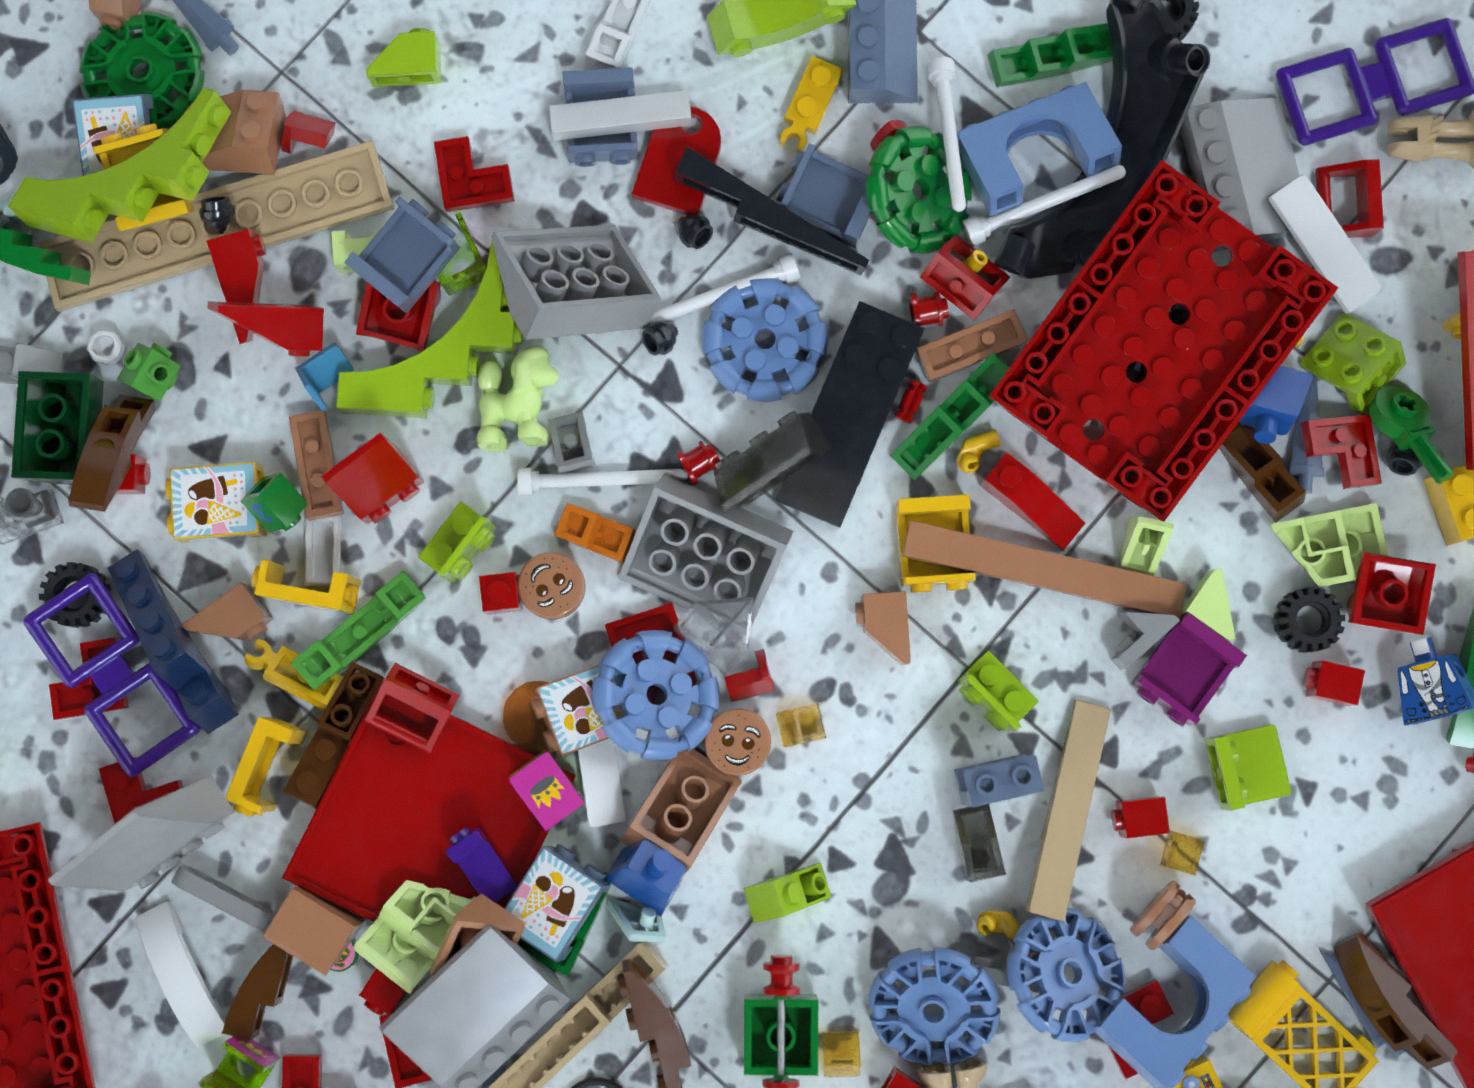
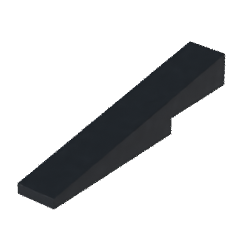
(763, 213)

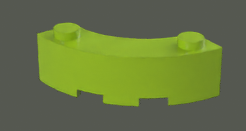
(754, 24)

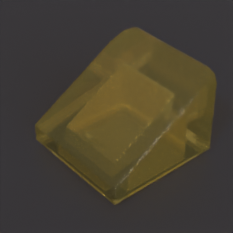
(800, 725)
(1182, 852)
(841, 1054)

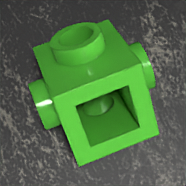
(149, 370)

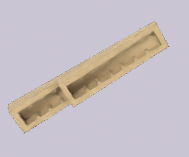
(1068, 811)
(578, 1025)

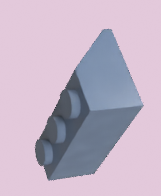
(882, 52)

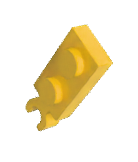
(811, 100)
(283, 675)

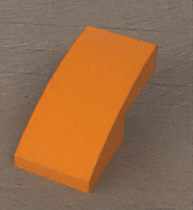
(595, 533)

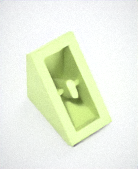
(1144, 544)
(1211, 604)

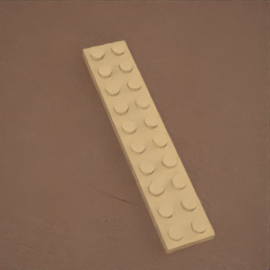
(277, 206)

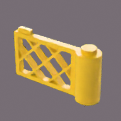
(1270, 1000)

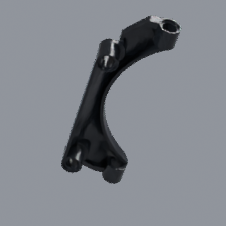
(1147, 106)

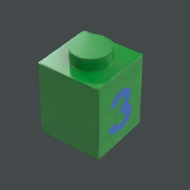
(275, 503)

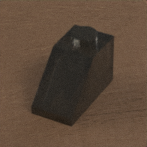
(977, 843)

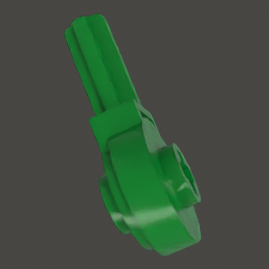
(1406, 420)

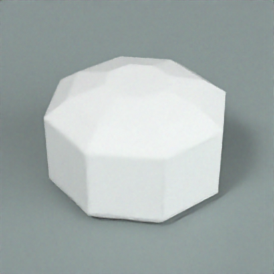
(105, 347)

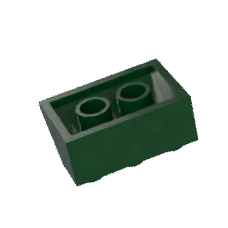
(53, 424)

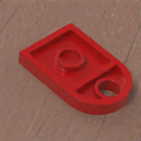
(665, 149)
(659, 618)

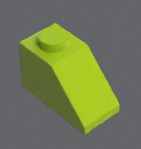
(408, 60)

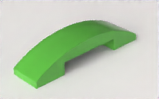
(359, 632)

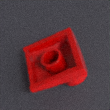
(388, 322)
(1391, 593)

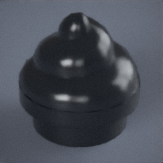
(217, 212)
(694, 231)
(659, 337)
(1402, 462)

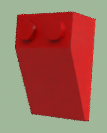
(374, 479)

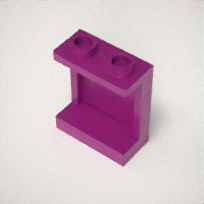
(1187, 670)

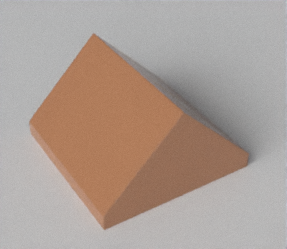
(472, 921)
(313, 929)

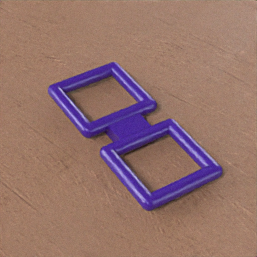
(1375, 81)
(109, 673)

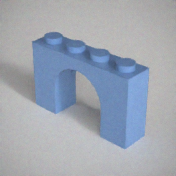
(1067, 115)
(1218, 984)

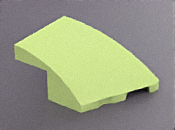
(1333, 542)
(410, 932)

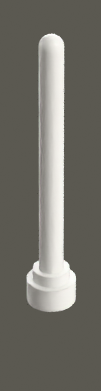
(942, 73)
(979, 228)
(783, 269)
(531, 481)

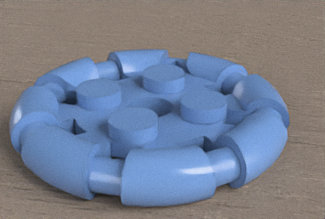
(769, 318)
(677, 691)
(1046, 971)
(938, 988)

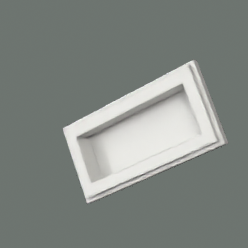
(322, 550)

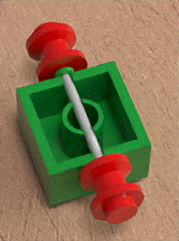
(781, 1028)

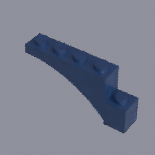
(169, 645)

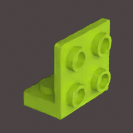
(1355, 360)
(457, 543)
(997, 692)
(1247, 767)

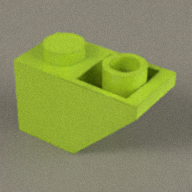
(787, 893)

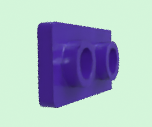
(480, 864)

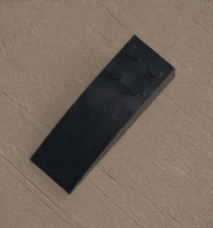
(853, 411)

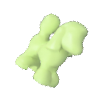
(520, 405)

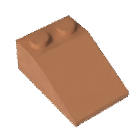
(251, 134)
(683, 806)

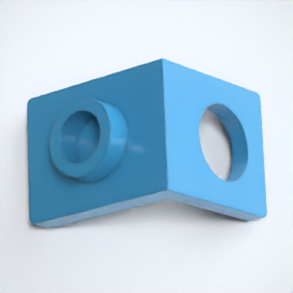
(323, 371)

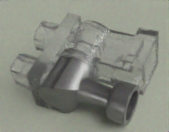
(27, 513)

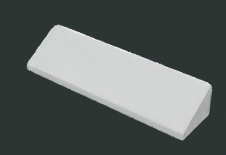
(620, 115)
(1325, 242)
(602, 784)

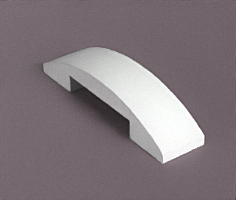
(617, 31)
(179, 975)

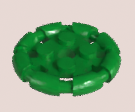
(149, 49)
(899, 193)

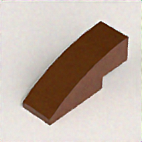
(1262, 472)
(261, 988)

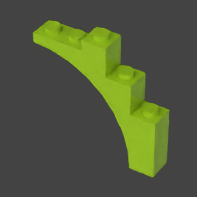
(129, 188)
(405, 387)

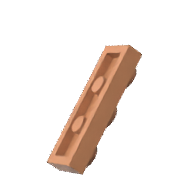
(971, 345)
(313, 459)

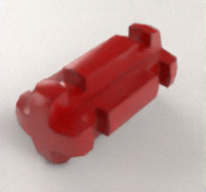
(910, 401)

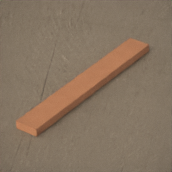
(1043, 569)

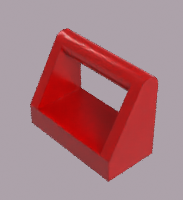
(1368, 194)
(959, 282)
(418, 693)

